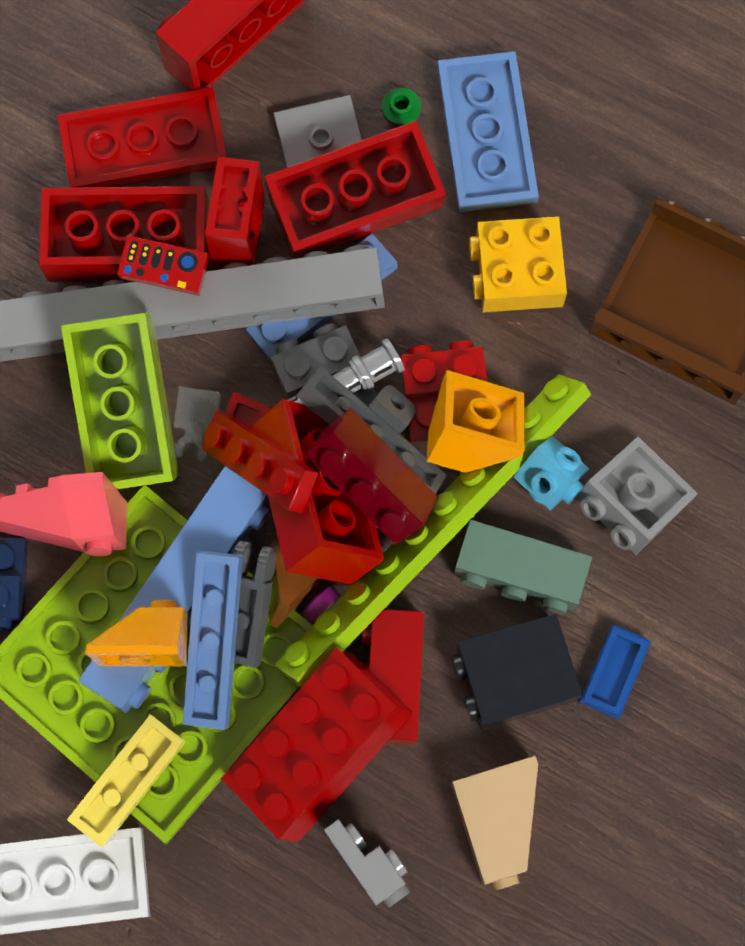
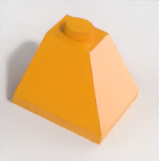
(475, 424)
(144, 638)

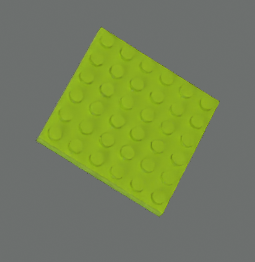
(49, 656)

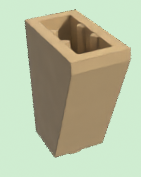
(498, 819)

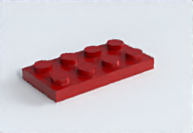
(142, 139)

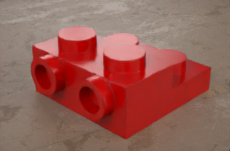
(425, 375)

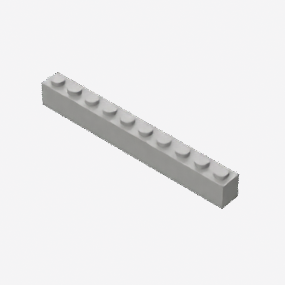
(228, 300)

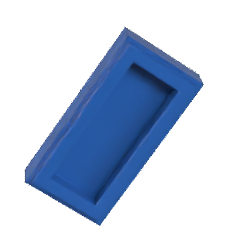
(615, 672)

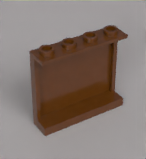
(682, 301)

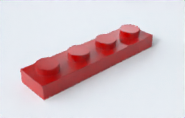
(259, 461)

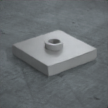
(316, 129)

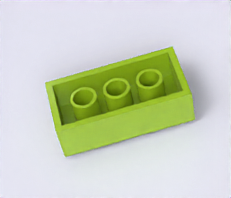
(121, 399)

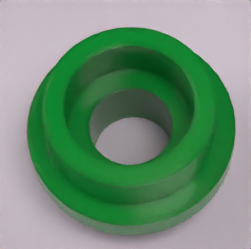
(401, 117)

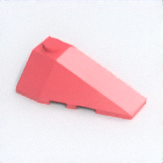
(71, 512)

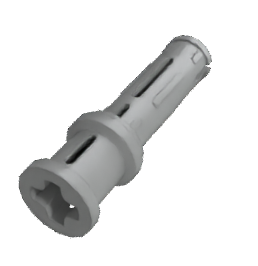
(368, 369)

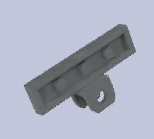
(330, 399)

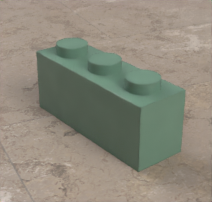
(522, 567)

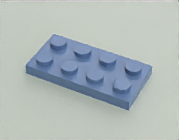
(487, 132)

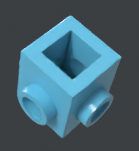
(552, 474)

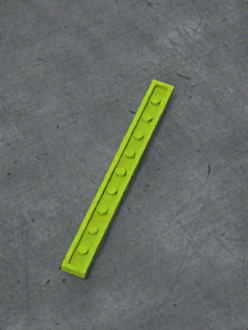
(403, 561)

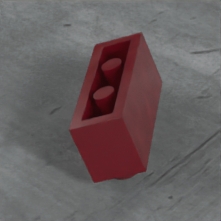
(372, 476)

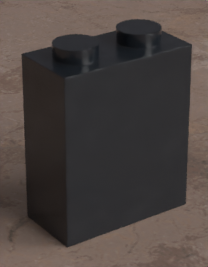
(516, 672)

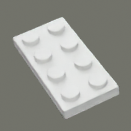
(72, 882)

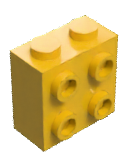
(519, 264)

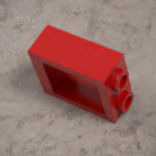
(235, 211)

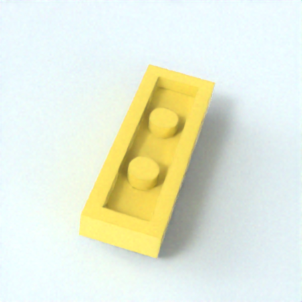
(126, 781)

